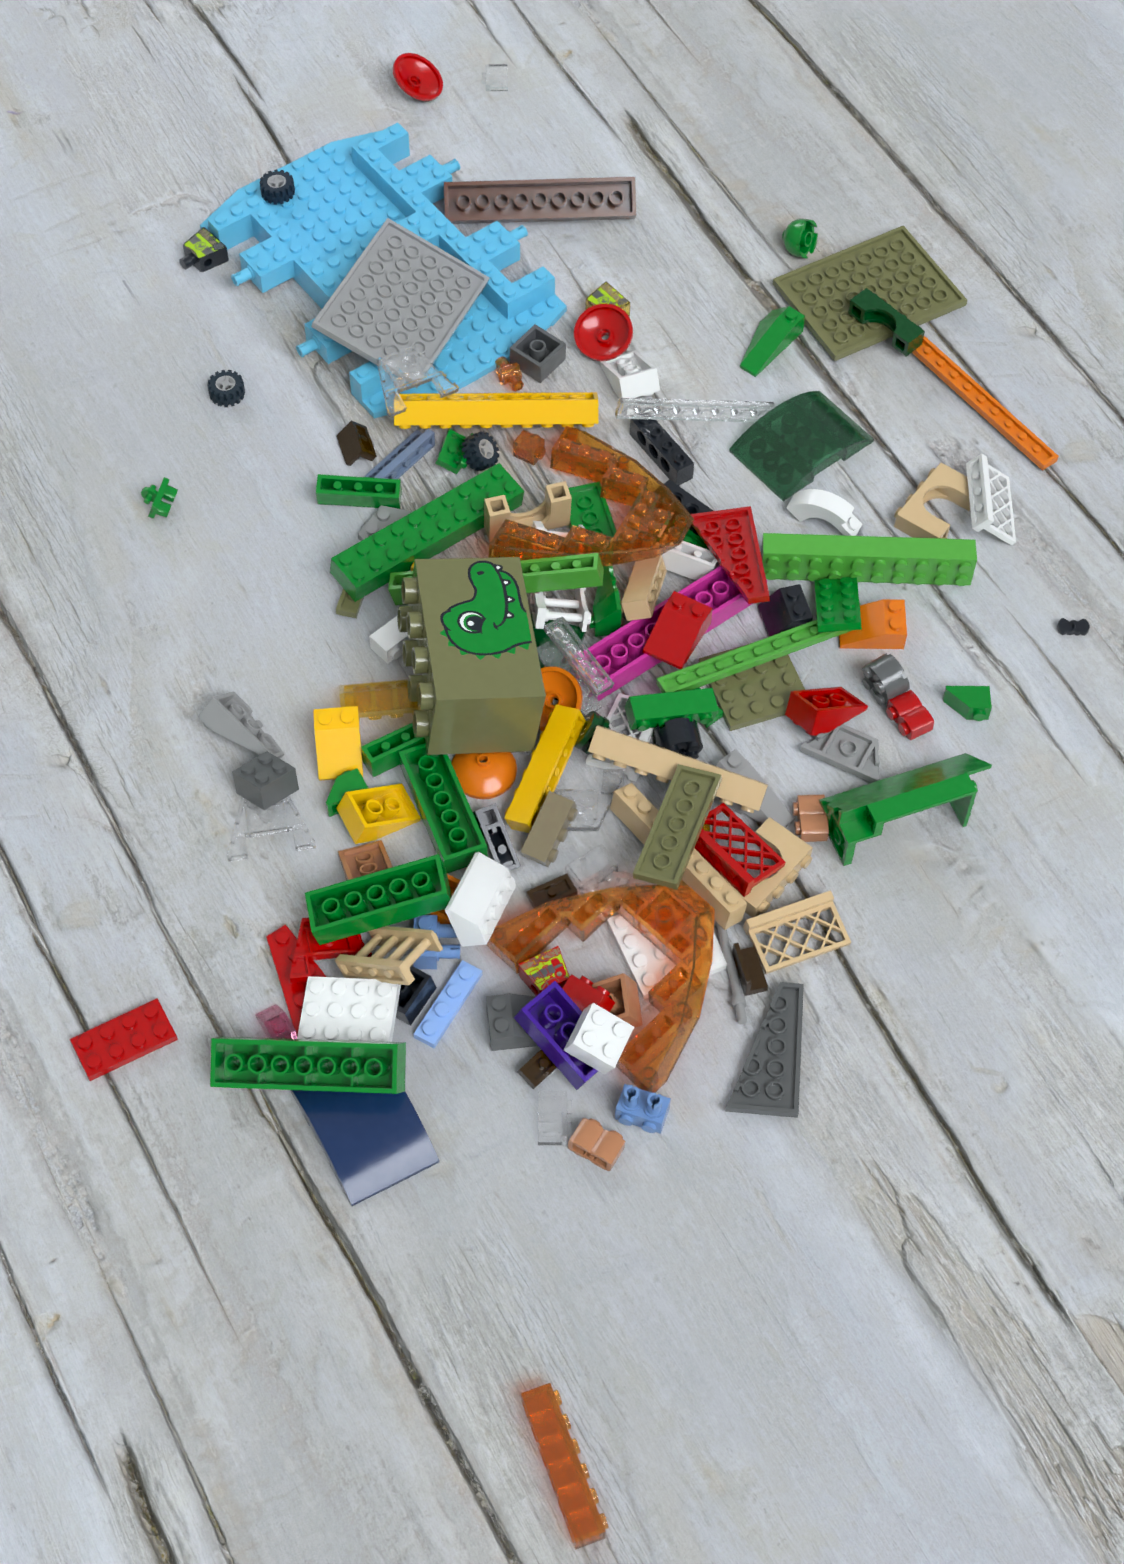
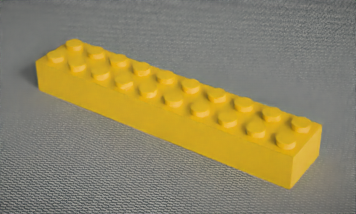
(499, 409)

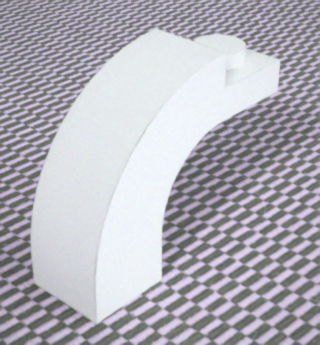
(826, 506)

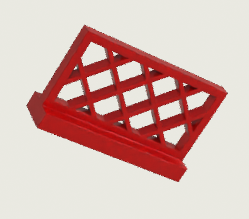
(720, 856)

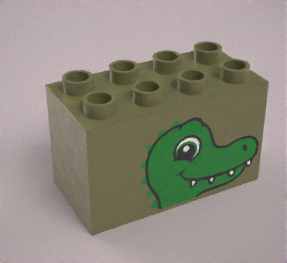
(471, 656)

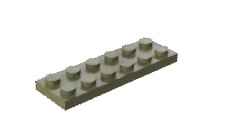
(677, 826)

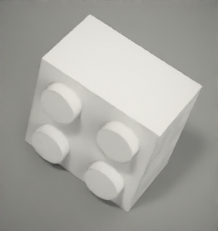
(598, 1038)

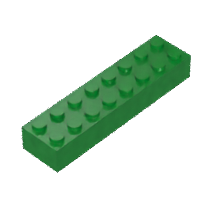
(308, 1064)

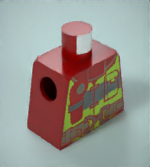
(544, 970)

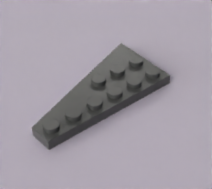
(772, 1069)

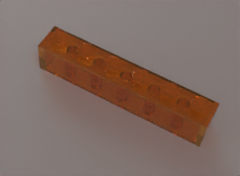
(563, 1465)

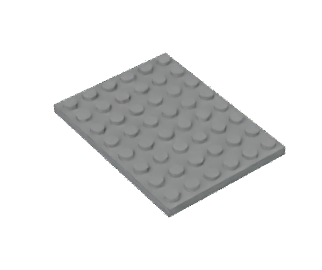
(400, 297)

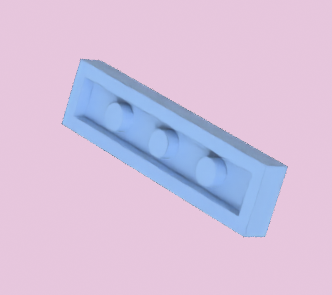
(448, 1004)

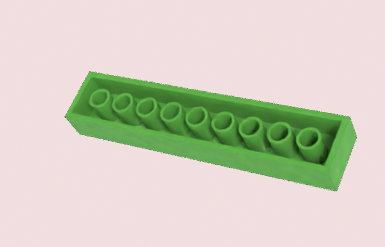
(869, 558)

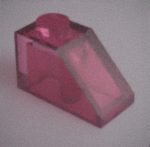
(276, 1023)

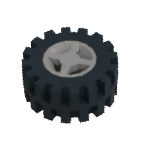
(277, 186)
(226, 388)
(480, 451)

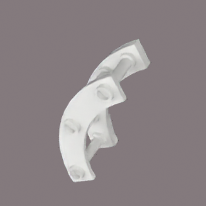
(540, 601)

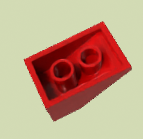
(678, 630)
(823, 709)

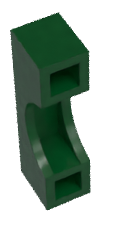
(869, 307)

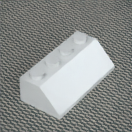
(479, 900)

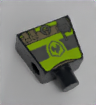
(203, 251)

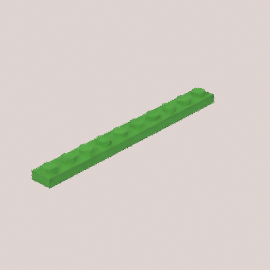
(744, 658)

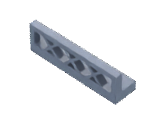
(406, 456)

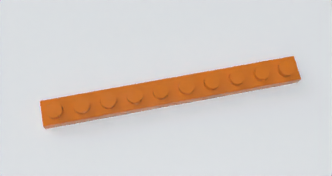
(985, 405)

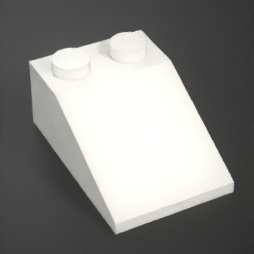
(631, 375)

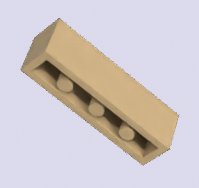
(643, 588)

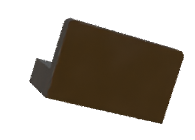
(355, 443)
(749, 970)

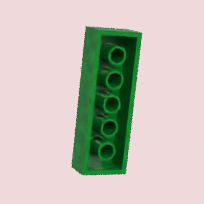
(442, 807)
(378, 899)

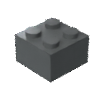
(538, 353)
(265, 780)

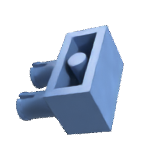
(429, 959)
(642, 1109)

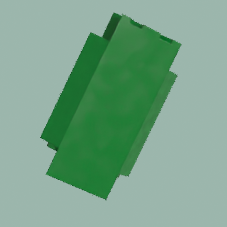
(865, 809)

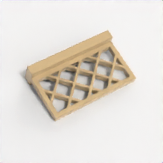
(791, 913)

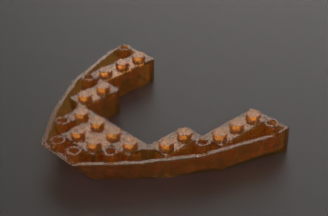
(648, 530)
(672, 920)

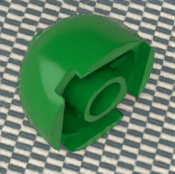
(800, 237)

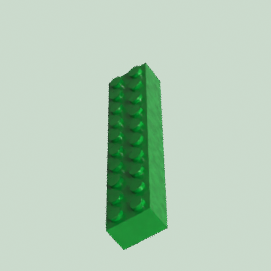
(422, 532)

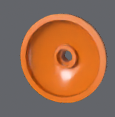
(559, 685)
(488, 778)

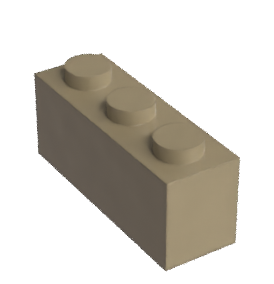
(549, 829)

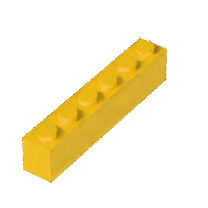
(545, 767)

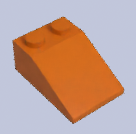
(882, 627)

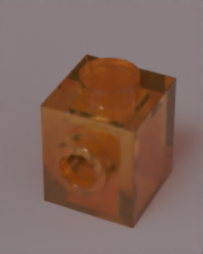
(529, 447)

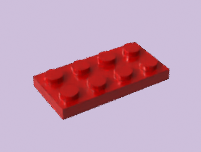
(123, 1039)

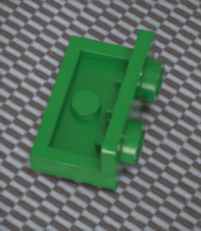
(451, 452)

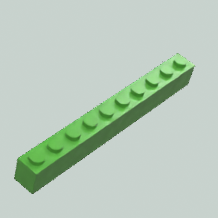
(539, 574)

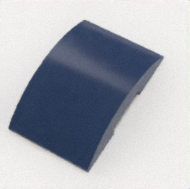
(368, 1138)

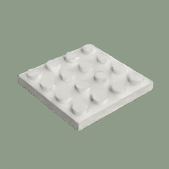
(646, 961)
(348, 1009)

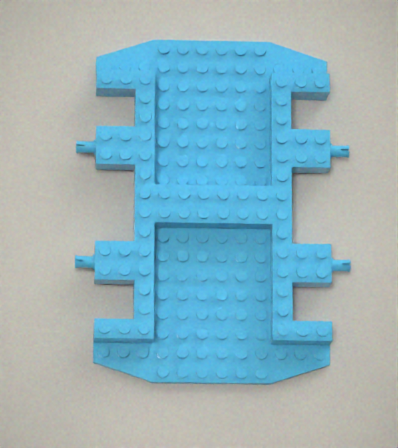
(337, 210)

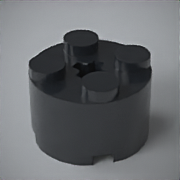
(680, 736)

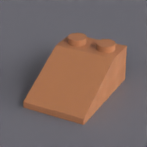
(364, 859)
(625, 994)

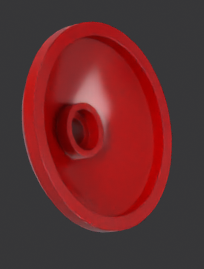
(417, 77)
(602, 321)

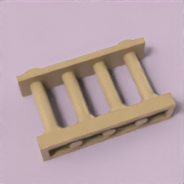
(390, 969)

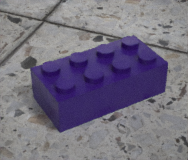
(550, 1022)

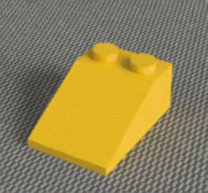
(337, 741)
(377, 812)

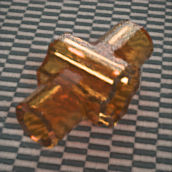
(509, 373)

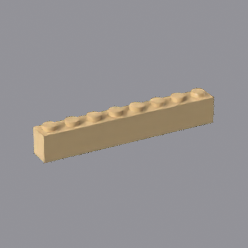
(663, 762)
(699, 875)

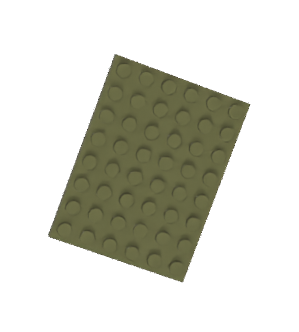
(887, 265)

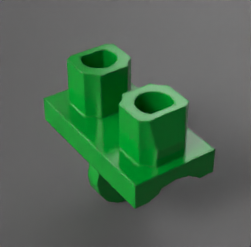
(165, 491)

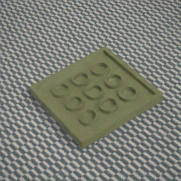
(755, 692)

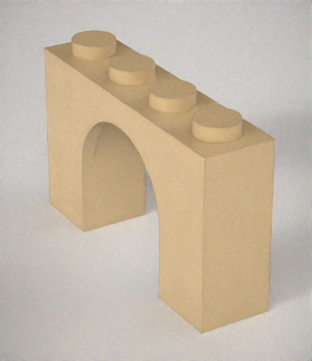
(940, 483)
(552, 512)
(795, 854)

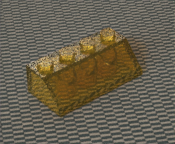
(378, 699)

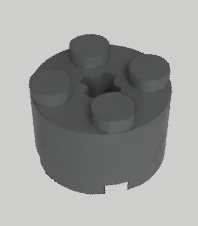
(885, 678)

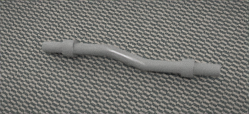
(738, 1000)

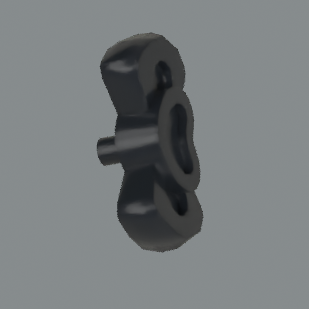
(1073, 627)

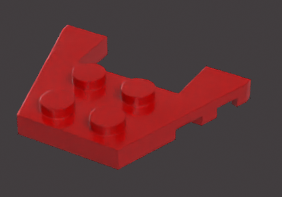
(309, 949)

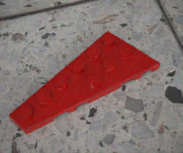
(735, 545)
(282, 948)

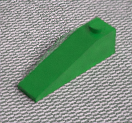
(772, 337)
(606, 606)

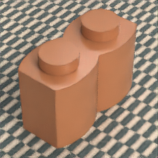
(811, 818)
(596, 1144)

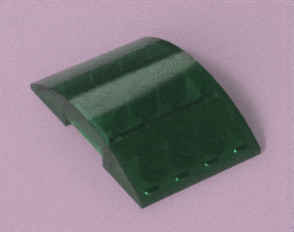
(798, 442)

